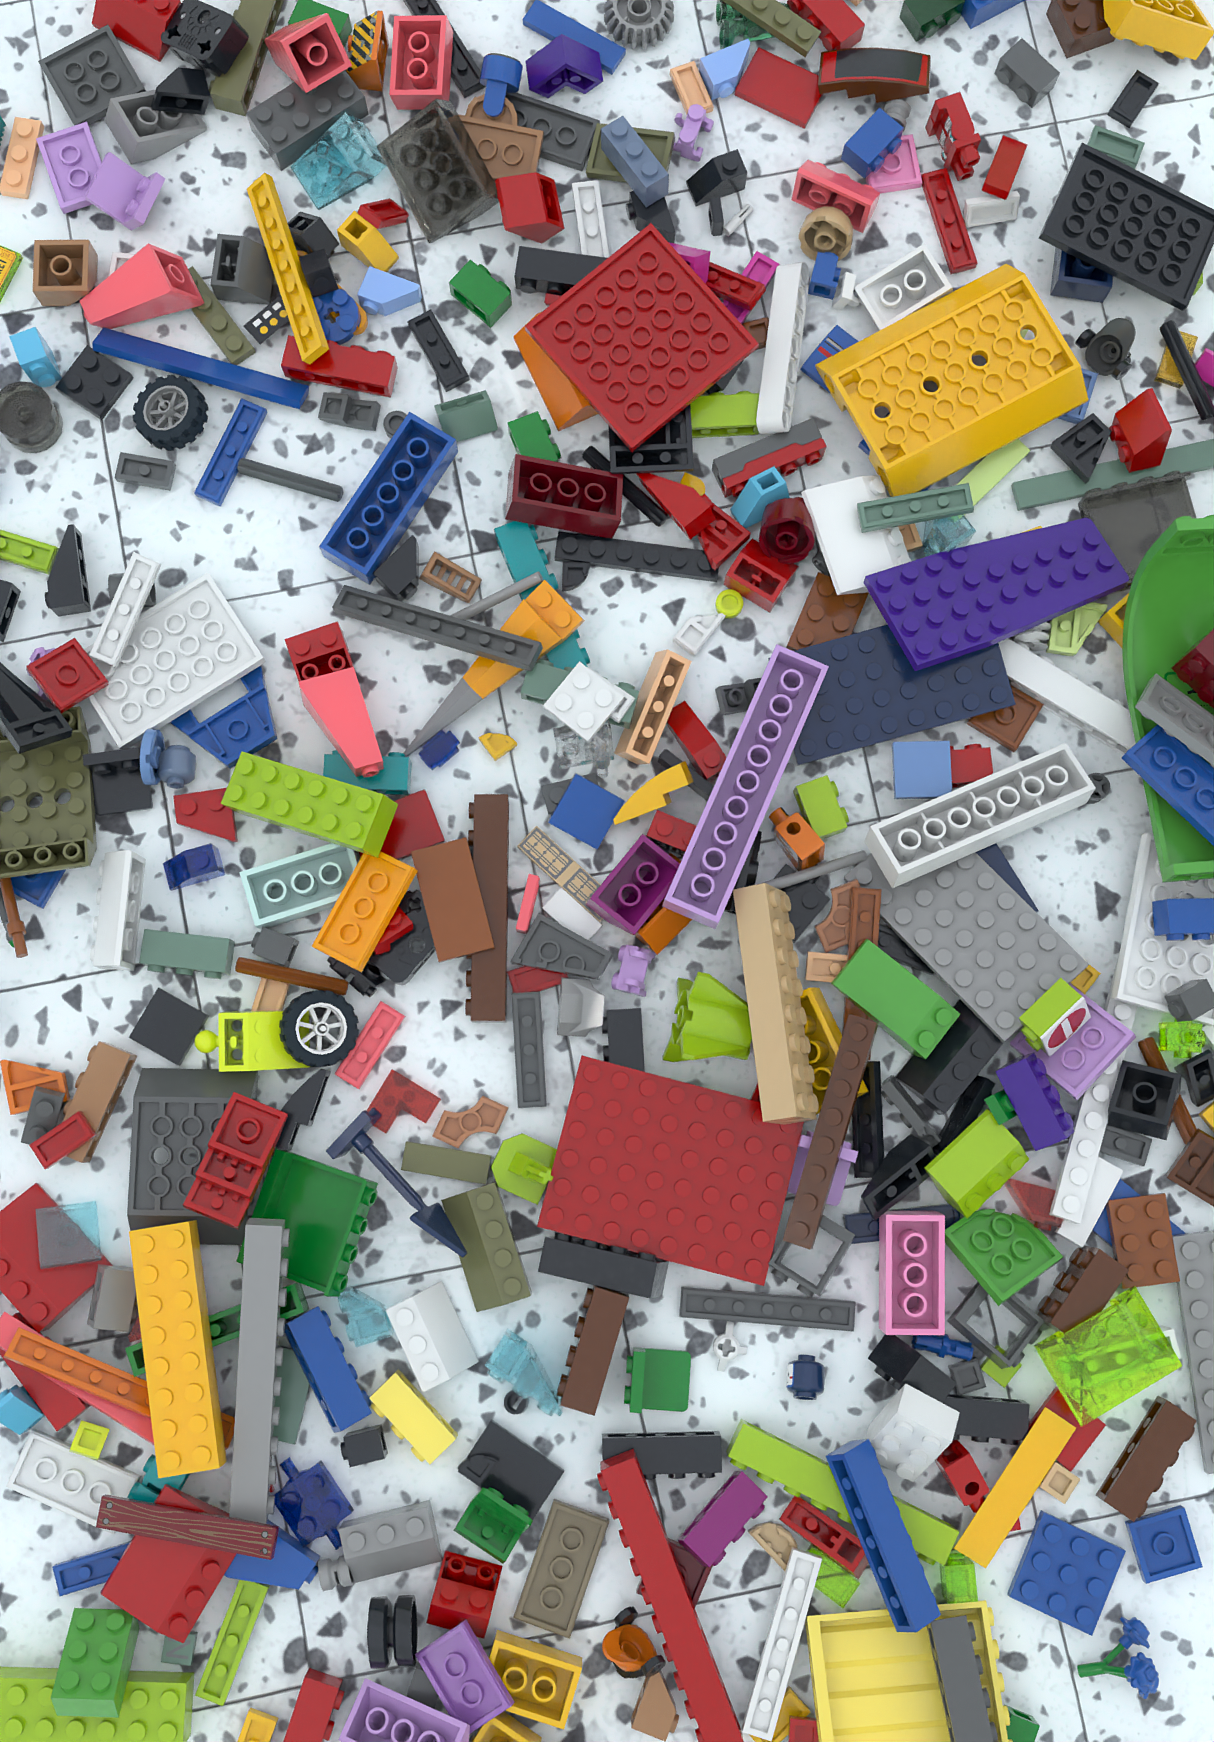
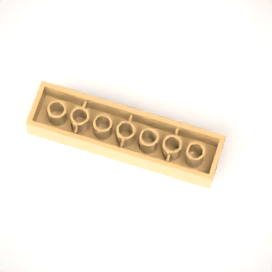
(775, 1005)

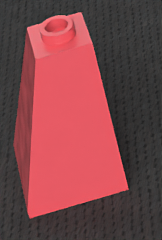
(308, 51)
(142, 289)
(342, 715)

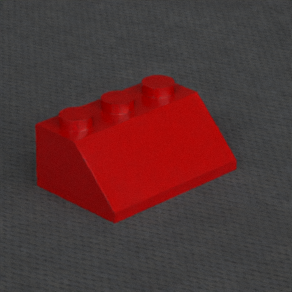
(137, 22)

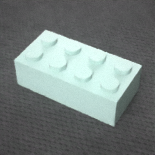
(298, 884)

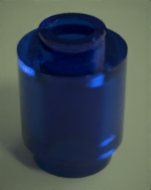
(439, 749)

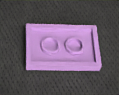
(71, 164)

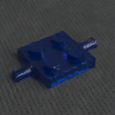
(312, 1503)

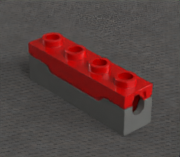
(782, 450)

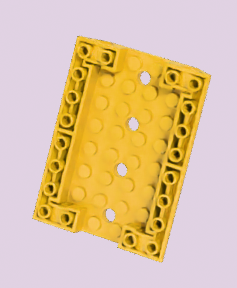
(974, 405)

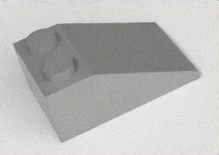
(147, 132)

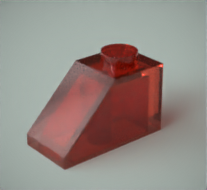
(1034, 1203)

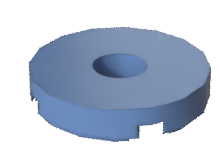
(150, 750)

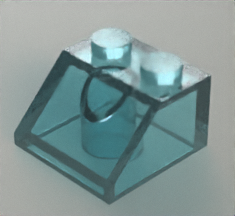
(946, 534)

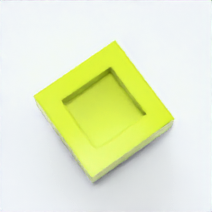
(89, 1440)

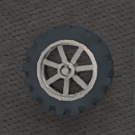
(155, 403)

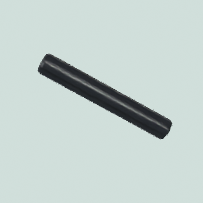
(1187, 370)
(629, 490)

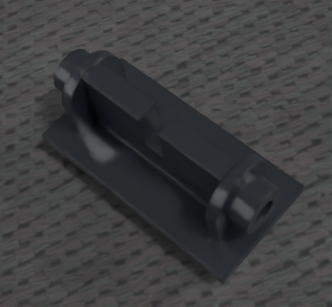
(363, 982)

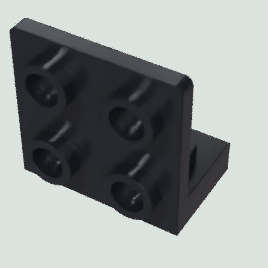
(118, 781)

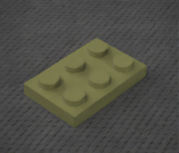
(600, 167)

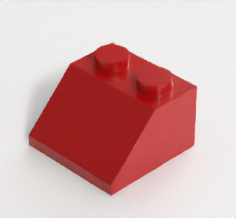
(1141, 432)

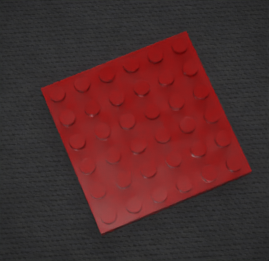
(641, 337)

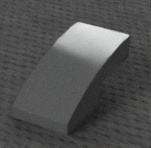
(349, 412)

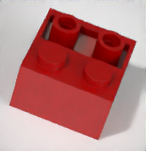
(530, 206)
(758, 576)
(319, 651)
(464, 1592)

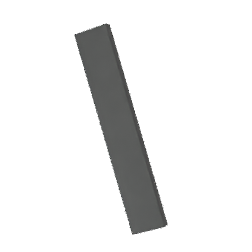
(767, 1309)

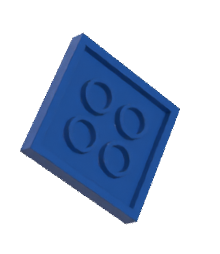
(1066, 1572)

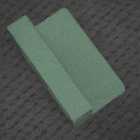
(467, 416)

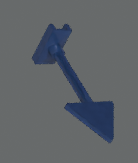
(429, 1218)

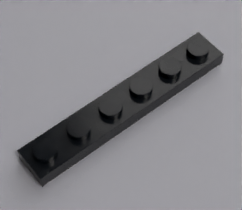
(634, 556)

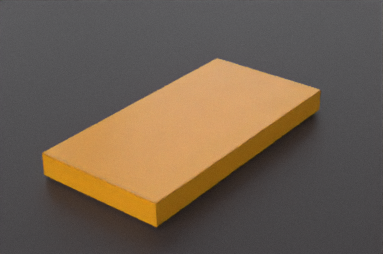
(364, 909)

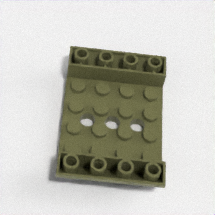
(53, 833)

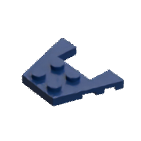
(239, 727)

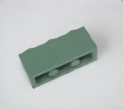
(186, 953)

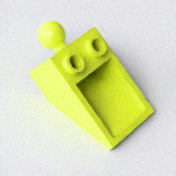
(257, 1040)

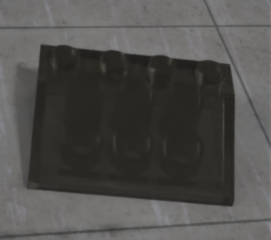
(439, 170)

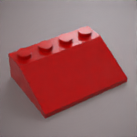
(38, 1293)
(168, 1580)

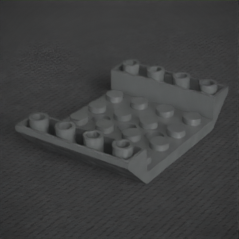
(178, 1113)

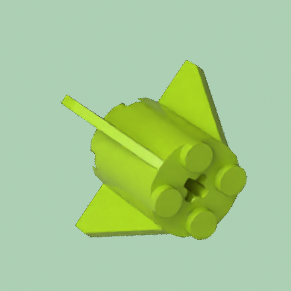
(708, 1022)

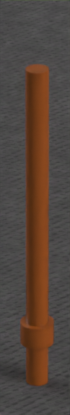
(15, 927)

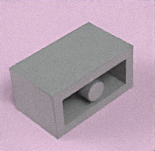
(113, 1299)

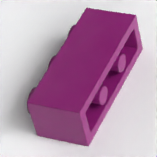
(723, 1519)

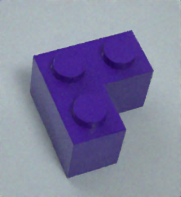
(561, 65)

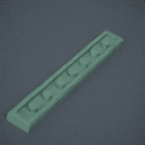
(1068, 485)

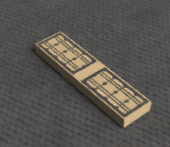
(560, 867)

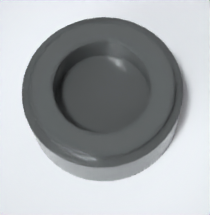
(393, 421)

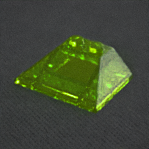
(1108, 1357)

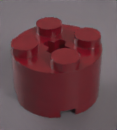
(787, 530)

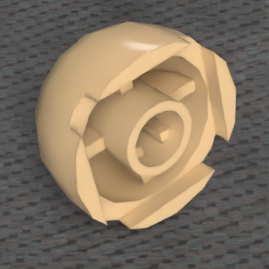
(826, 231)

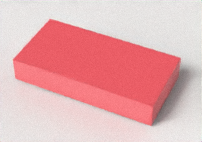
(528, 903)

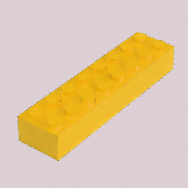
(177, 1349)

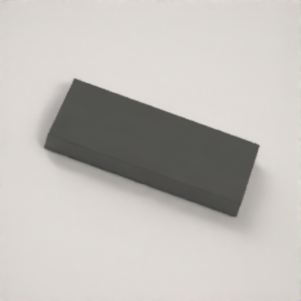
(566, 133)

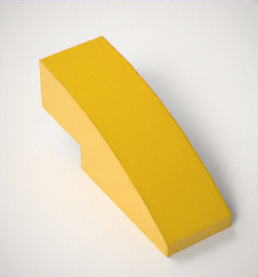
(655, 793)

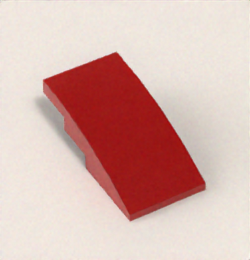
(235, 1160)

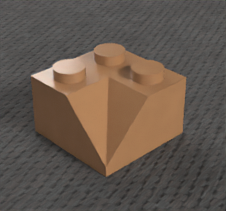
(63, 271)

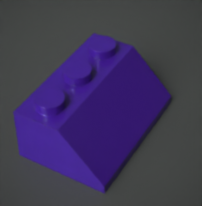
(1035, 1101)

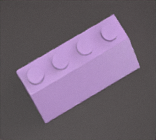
(392, 1717)

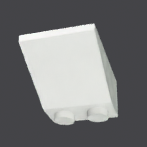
(903, 287)

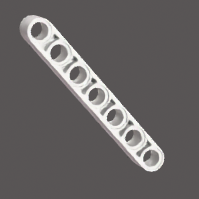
(783, 348)

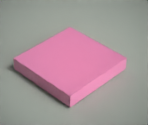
(899, 169)

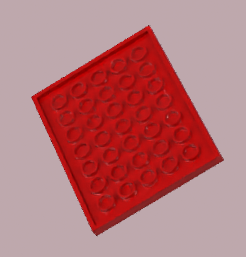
(670, 1171)

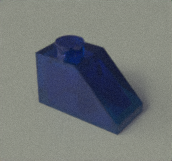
(193, 866)

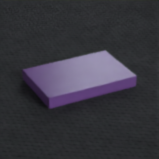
(464, 1677)

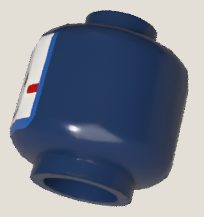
(805, 1378)

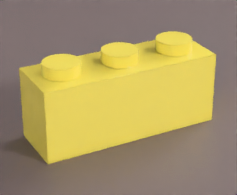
(413, 1417)

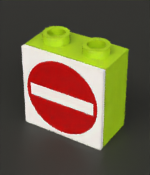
(1054, 1018)

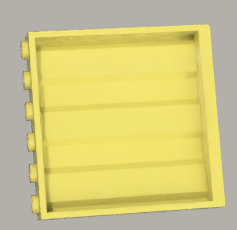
(885, 1681)

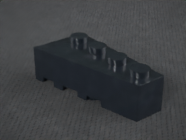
(602, 1266)

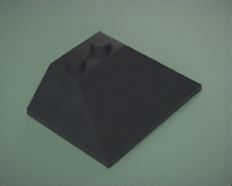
(664, 451)

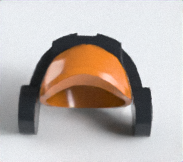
(631, 1648)

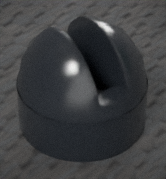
(509, 1401)

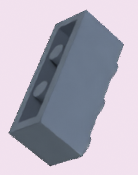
(634, 161)

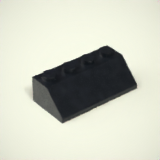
(952, 1063)

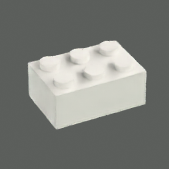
(911, 1432)

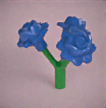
(1140, 1672)

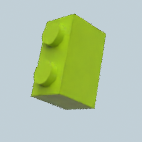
(820, 807)

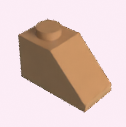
(655, 1709)

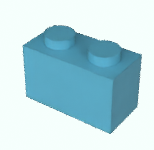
(36, 357)

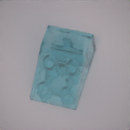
(339, 161)
(520, 1365)

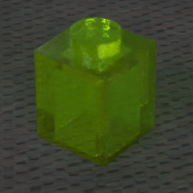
(958, 1579)

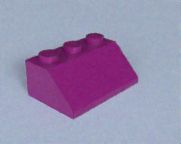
(635, 886)

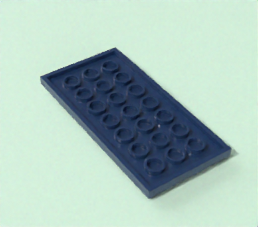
(879, 697)

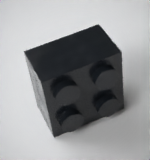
(1144, 1100)

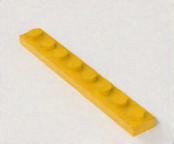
(287, 269)

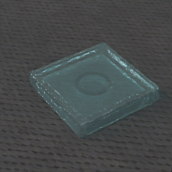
(68, 1234)

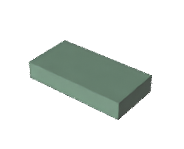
(1116, 145)

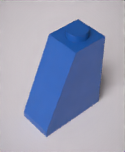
(287, 1569)

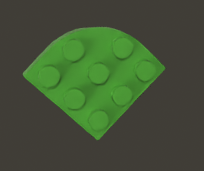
(1001, 1251)

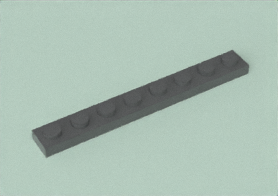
(438, 628)

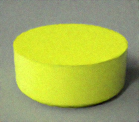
(729, 603)

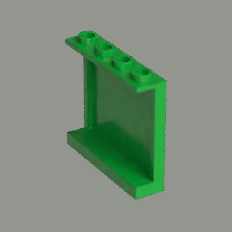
(324, 1216)

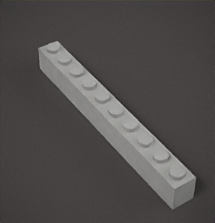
(258, 1369)

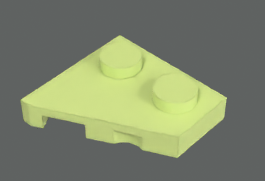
(1072, 629)

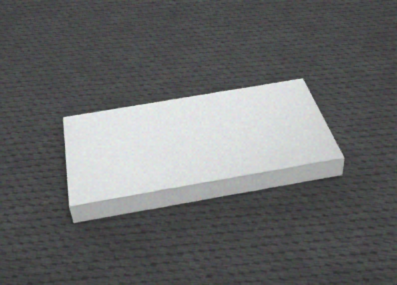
(67, 1479)

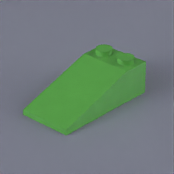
(895, 999)

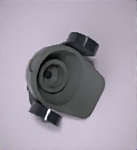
(1109, 348)

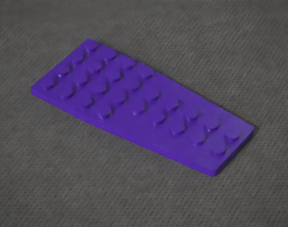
(993, 589)

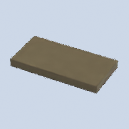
(561, 1568)

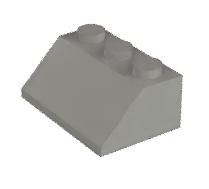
(390, 1541)

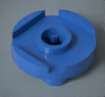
(346, 324)

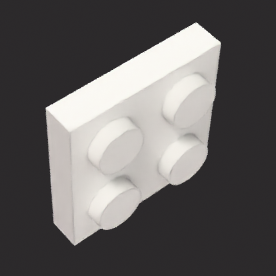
(583, 702)

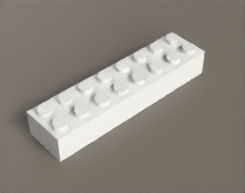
(979, 815)

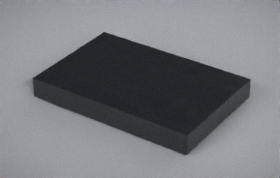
(521, 1473)

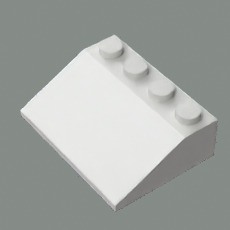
(845, 548)

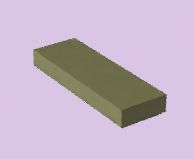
(446, 1162)

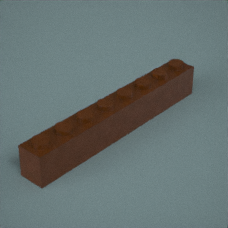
(490, 862)

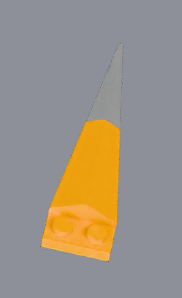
(540, 617)

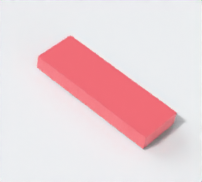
(370, 1045)

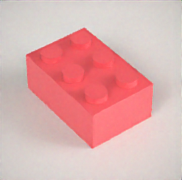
(420, 61)

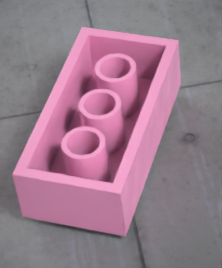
(912, 1273)

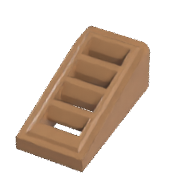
(445, 564)

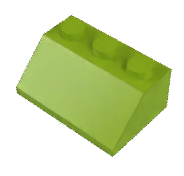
(976, 1164)

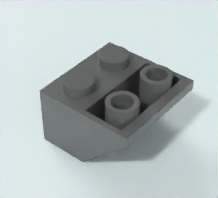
(241, 270)

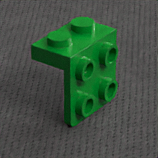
(658, 1380)
(493, 1523)

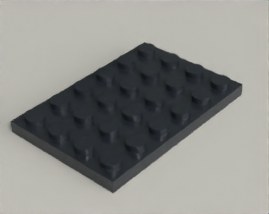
(1131, 227)

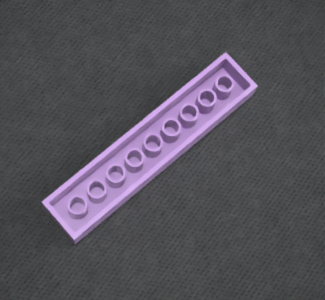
(745, 787)

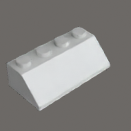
(118, 910)

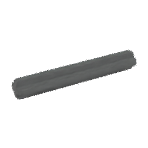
(290, 479)

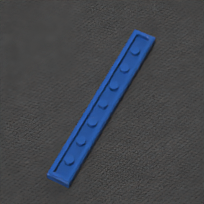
(201, 368)

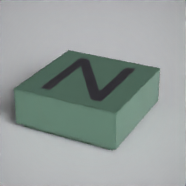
(179, 1653)

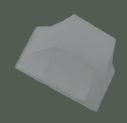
(579, 1007)

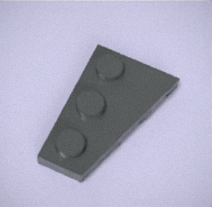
(560, 950)

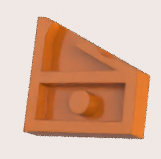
(22, 1080)

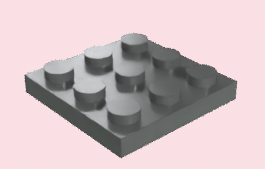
(91, 74)

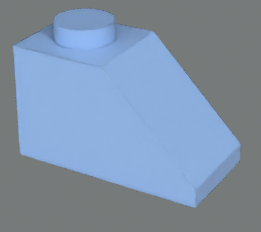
(724, 68)
(387, 293)

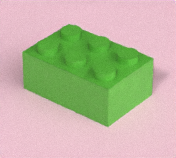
(95, 1663)

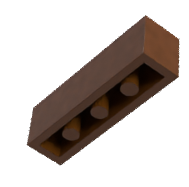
(1147, 1458)

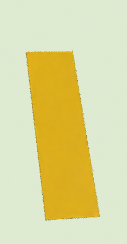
(1015, 1487)

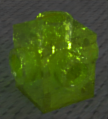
(1181, 1038)

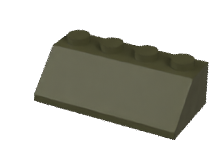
(492, 1256)

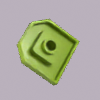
(524, 1166)

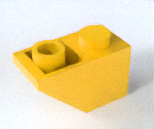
(366, 243)

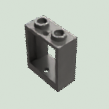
(804, 1285)
(1014, 1353)

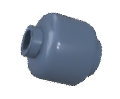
(177, 766)

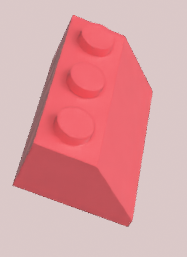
(821, 187)

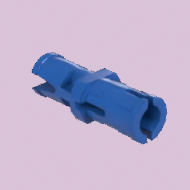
(942, 1346)

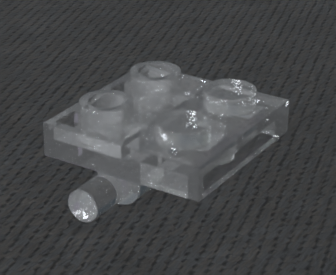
(575, 751)

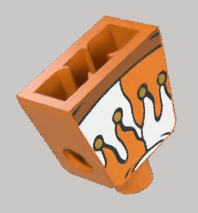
(797, 839)

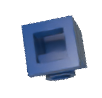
(825, 275)

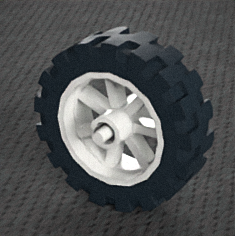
(346, 1021)

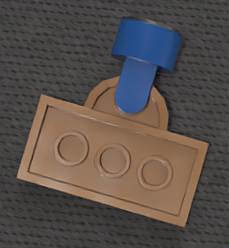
(494, 122)

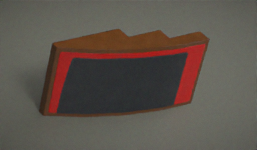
(876, 71)

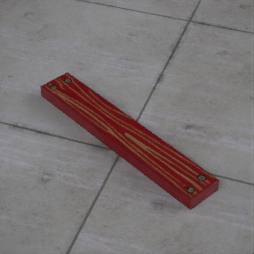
(187, 1527)

